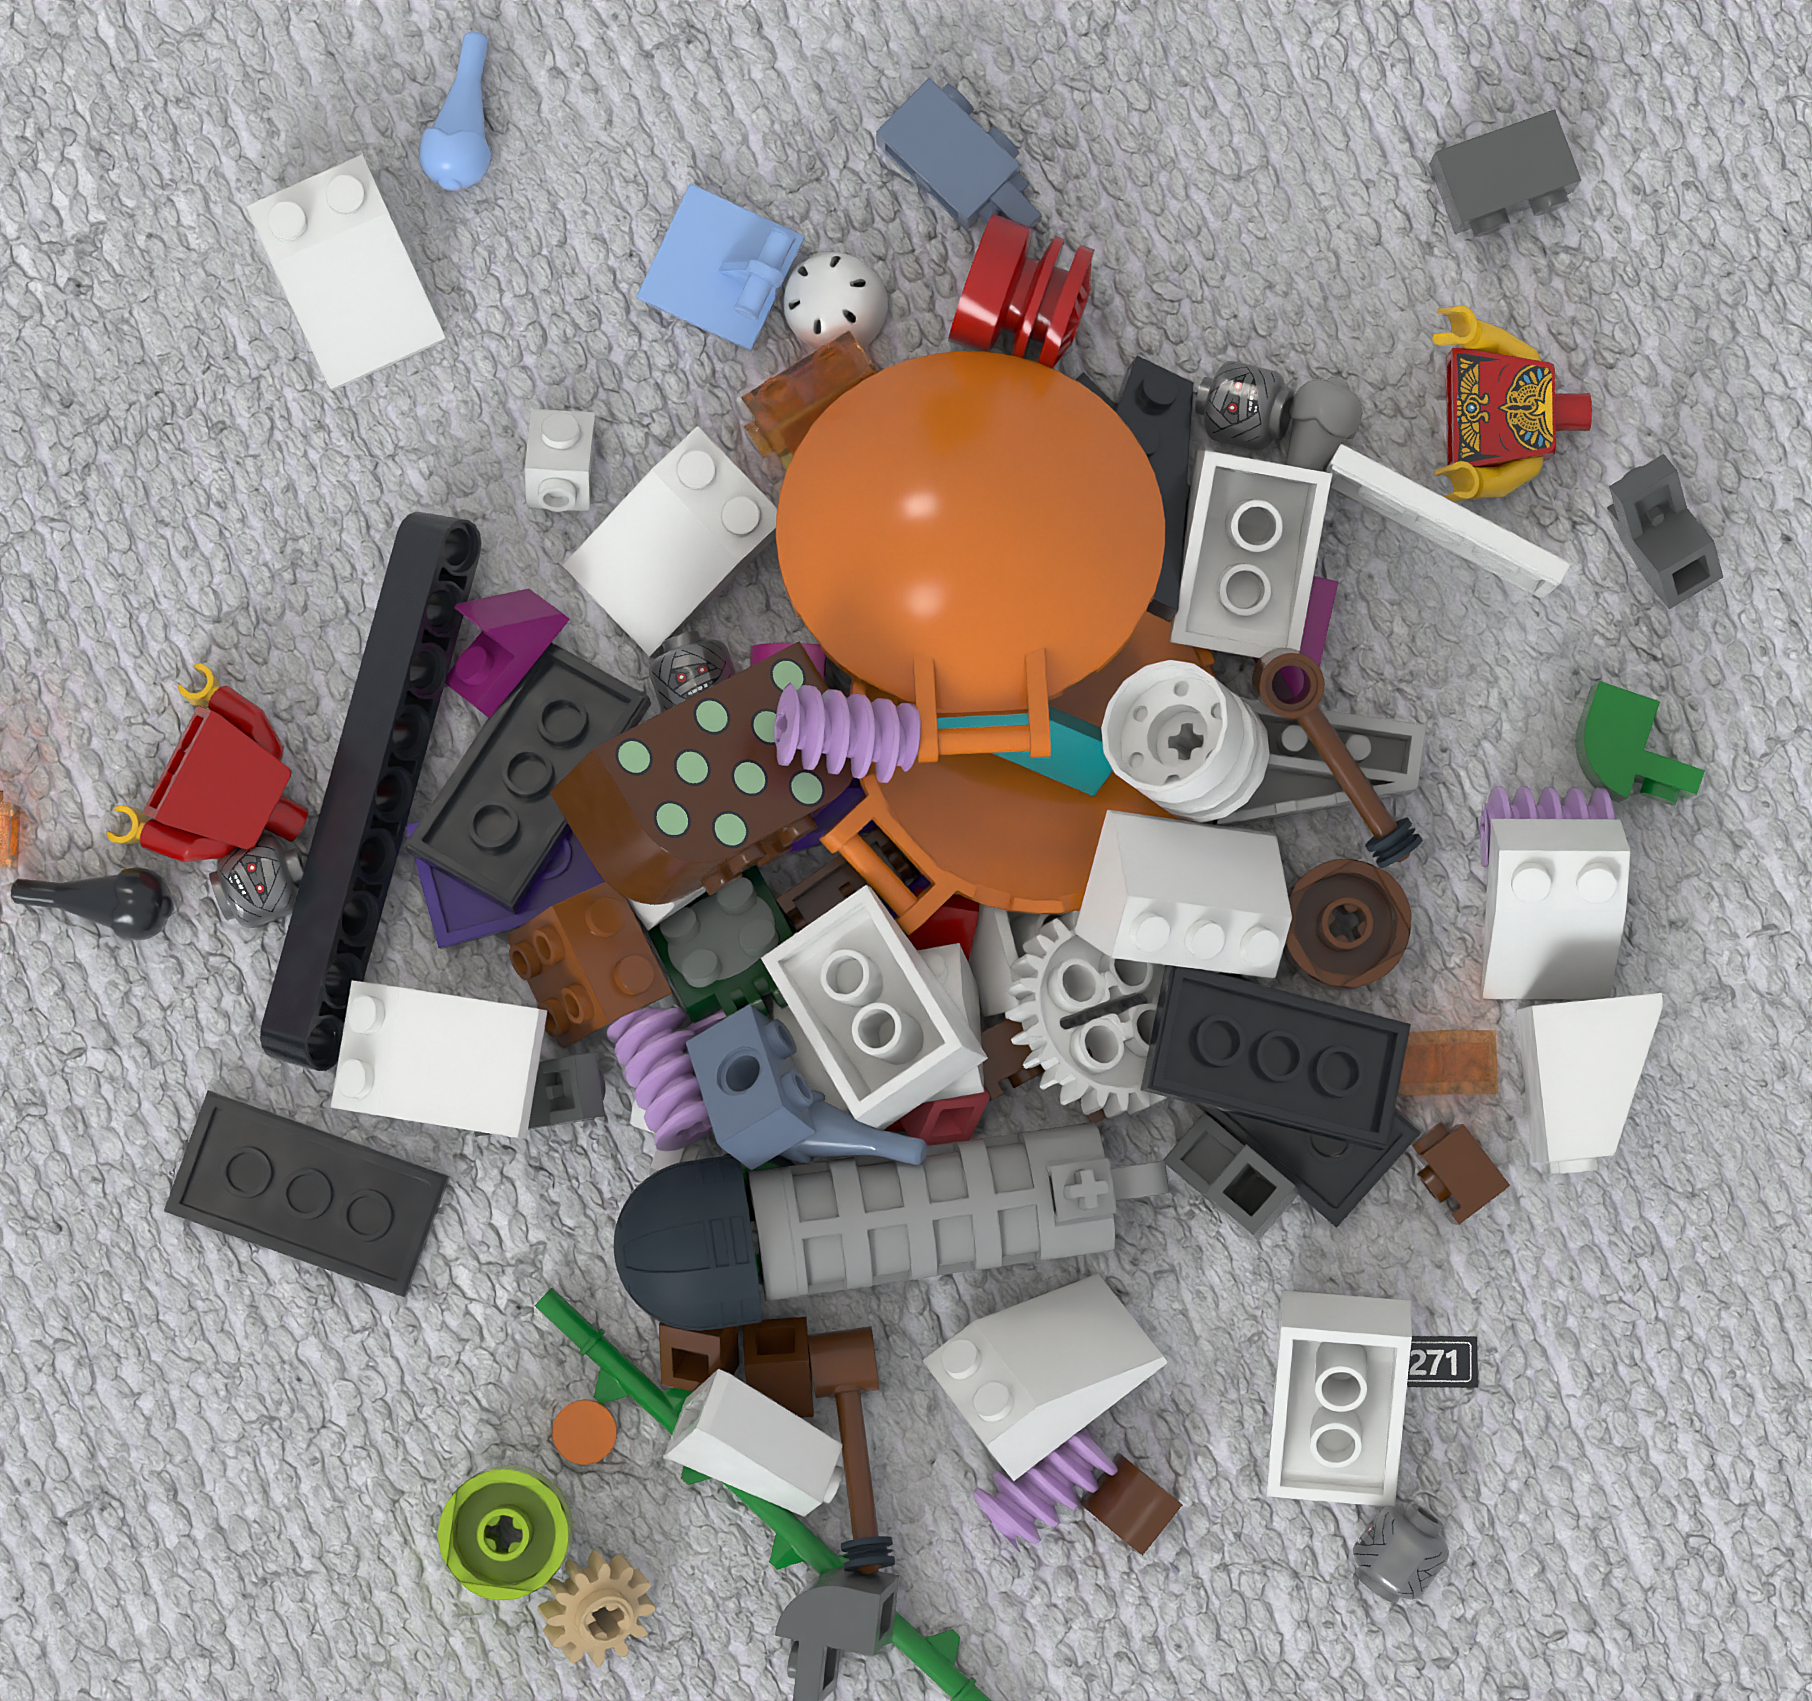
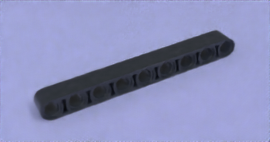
(370, 788)

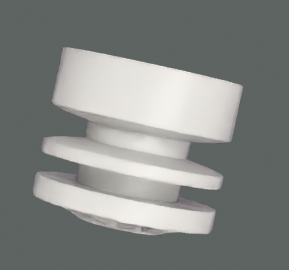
(1185, 741)

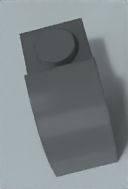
(1662, 533)
(566, 1092)
(1231, 1177)
(835, 1615)

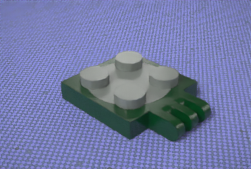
(718, 946)

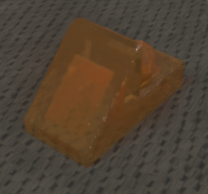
(1450, 1063)

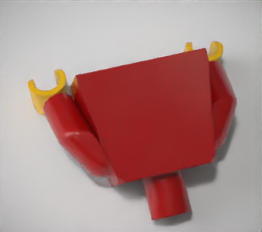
(218, 783)

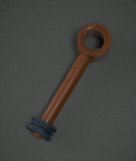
(1390, 839)
(844, 1370)

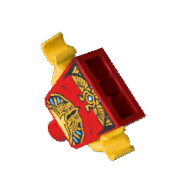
(1500, 408)

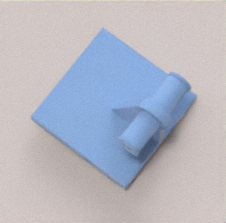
(720, 267)

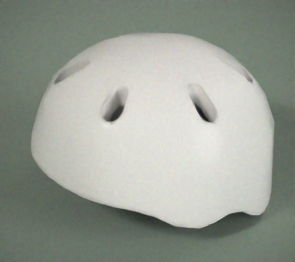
(829, 296)

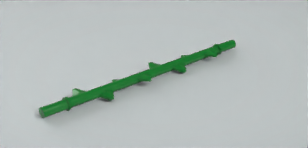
(793, 1540)

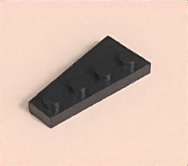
(1159, 414)

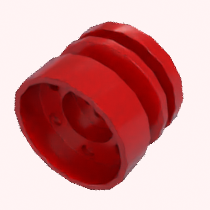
(1021, 294)

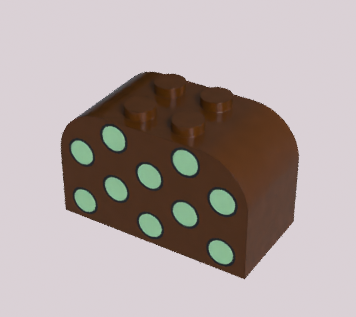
(699, 789)

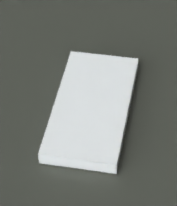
(1445, 523)

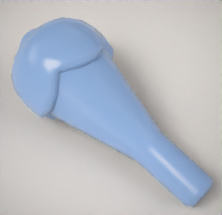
(456, 146)

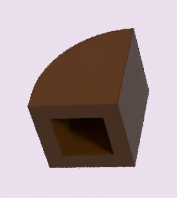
(780, 1362)
(1131, 1505)

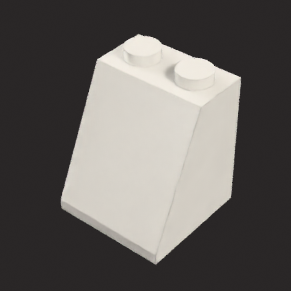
(1583, 1074)

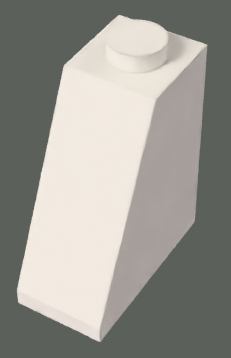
(755, 1445)

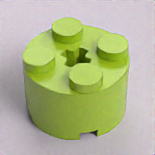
(476, 1554)

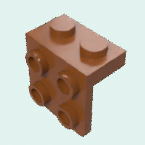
(587, 963)

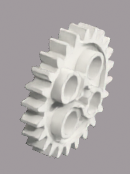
(1119, 1054)

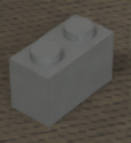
(1505, 174)

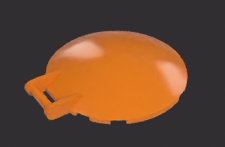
(971, 540)
(996, 825)

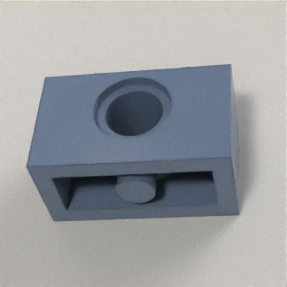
(752, 1086)

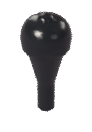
(129, 903)

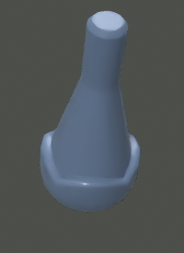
(844, 1136)

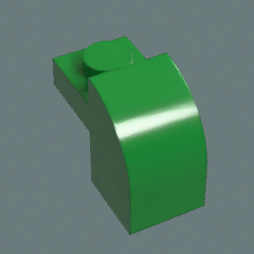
(1613, 743)

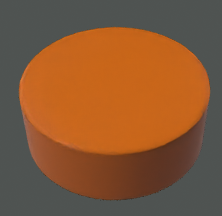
(584, 1432)

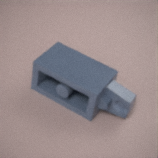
(955, 158)

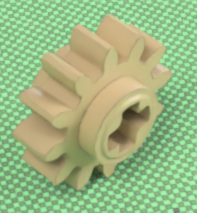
(596, 1608)

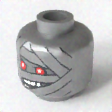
(1244, 405)
(689, 668)
(257, 882)
(1400, 1552)

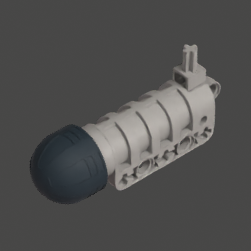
(865, 1221)

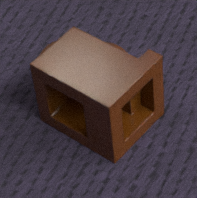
(1005, 1058)
(1457, 1170)
(694, 1355)

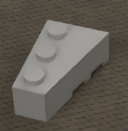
(1303, 783)

